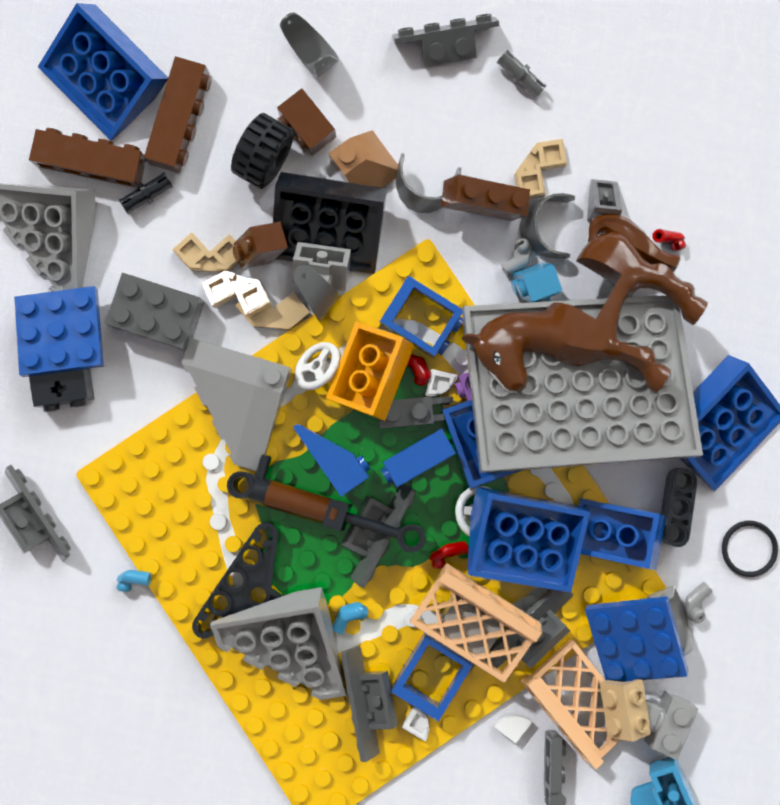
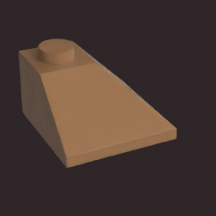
(364, 161)

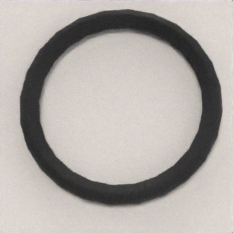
(774, 548)

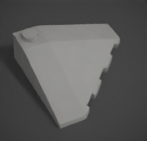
(52, 228)
(241, 396)
(290, 637)

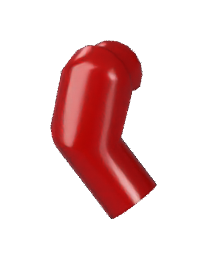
(670, 237)
(420, 370)
(446, 551)

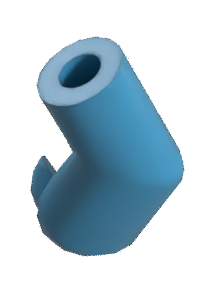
(131, 577)
(349, 613)

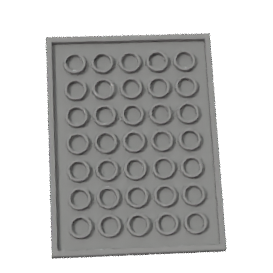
(589, 410)

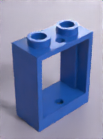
(398, 303)
(417, 458)
(418, 698)

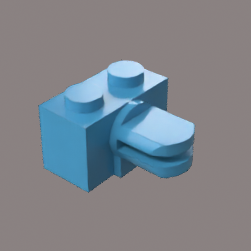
(536, 283)
(667, 786)

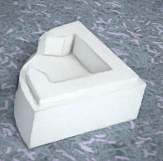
(439, 382)
(417, 723)
(513, 726)

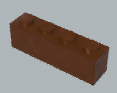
(177, 115)
(87, 158)

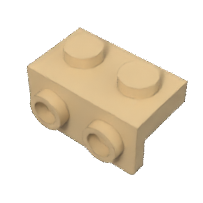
(625, 709)

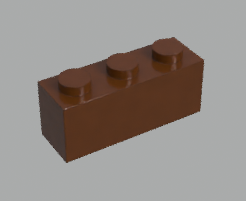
(485, 198)

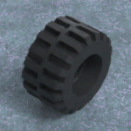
(262, 150)

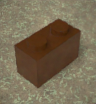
(308, 122)
(259, 245)

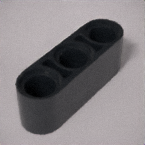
(687, 497)

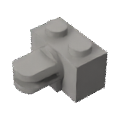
(327, 261)
(670, 724)

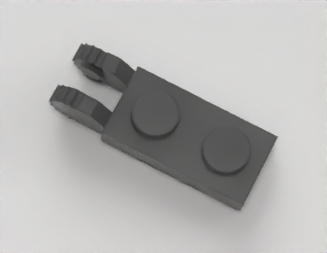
(414, 412)
(553, 770)

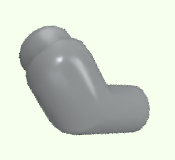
(520, 258)
(694, 603)

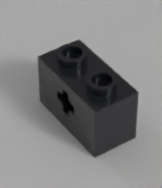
(45, 389)

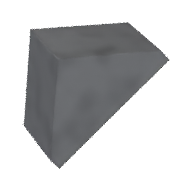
(603, 199)

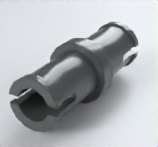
(521, 73)

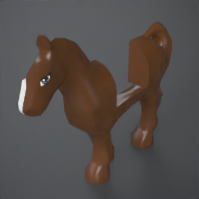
(572, 336)

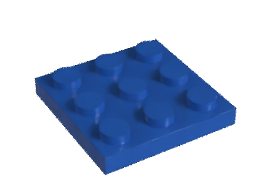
(58, 331)
(637, 639)

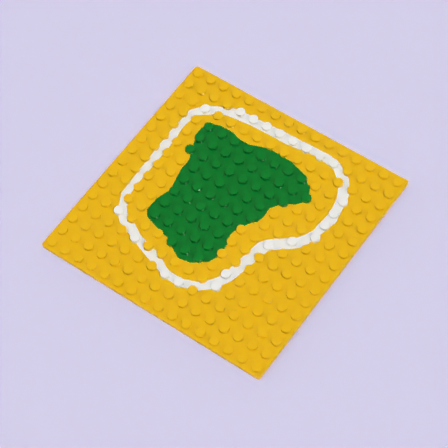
(177, 520)

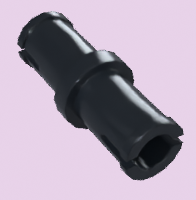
(145, 193)

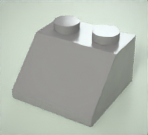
(470, 629)

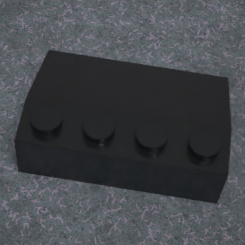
(330, 215)

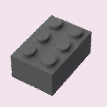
(154, 311)

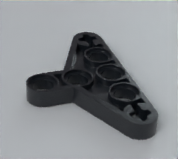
(254, 576)

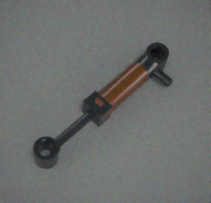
(313, 506)

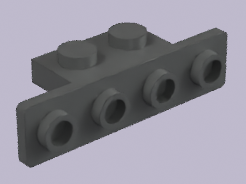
(447, 42)
(26, 520)
(372, 544)
(552, 629)
(369, 702)

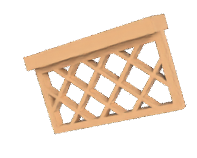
(489, 603)
(558, 712)

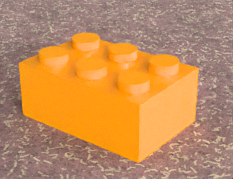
(370, 371)

